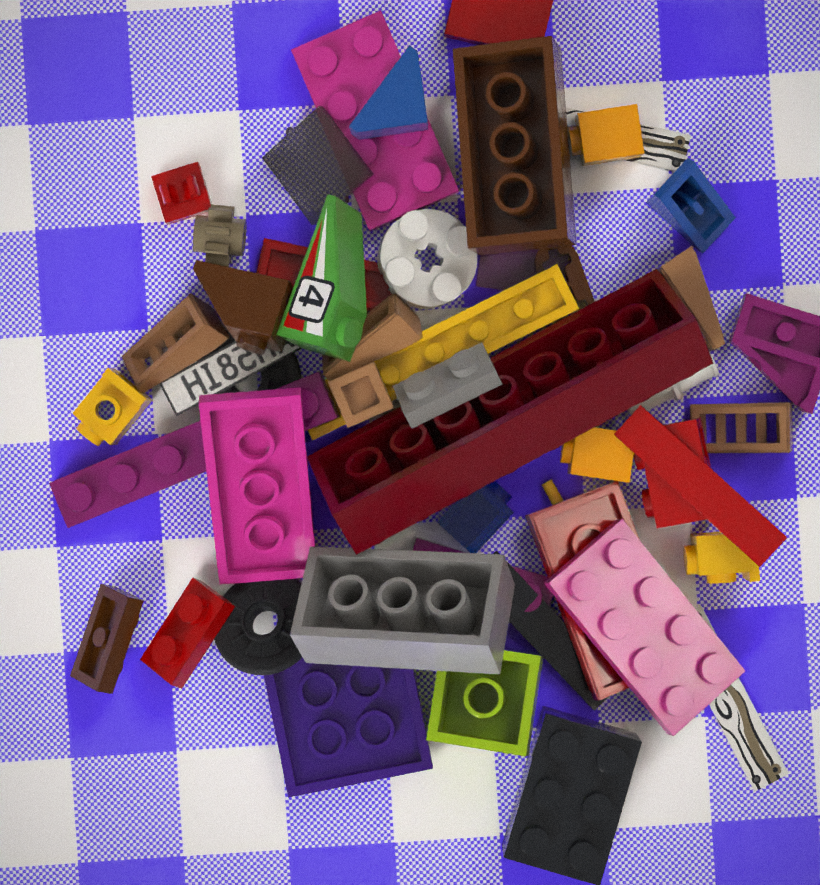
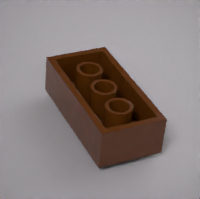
(514, 146)

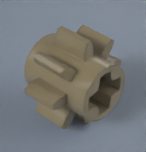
(219, 235)

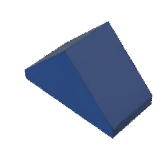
(396, 104)
(692, 206)

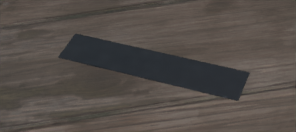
(548, 636)

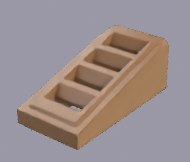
(688, 282)
(385, 331)
(199, 335)
(784, 426)

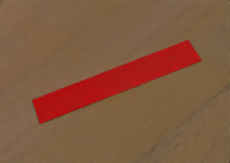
(700, 486)

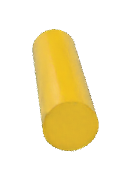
(552, 492)

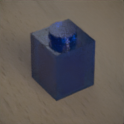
(477, 516)

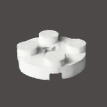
(403, 271)

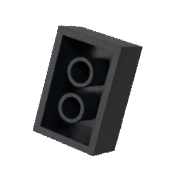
(571, 795)

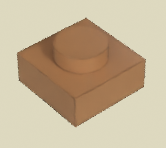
(361, 394)

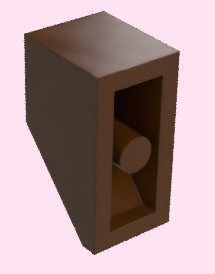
(247, 304)

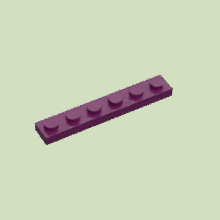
(162, 462)

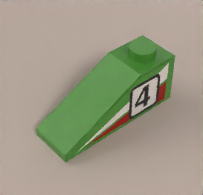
(330, 290)

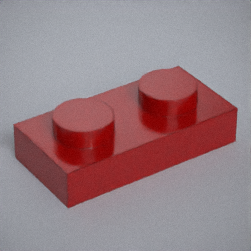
(187, 633)

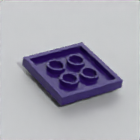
(346, 725)

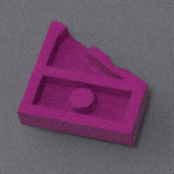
(781, 346)

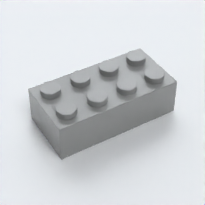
(404, 609)

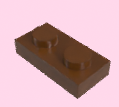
(106, 638)

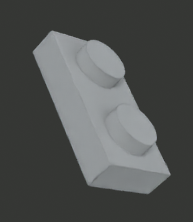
(446, 385)

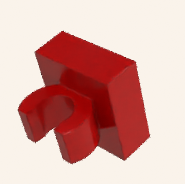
(182, 193)

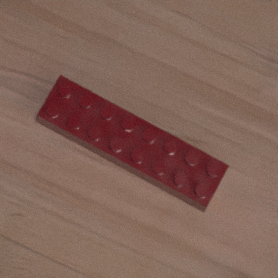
(549, 394)

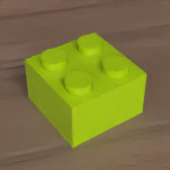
(488, 709)

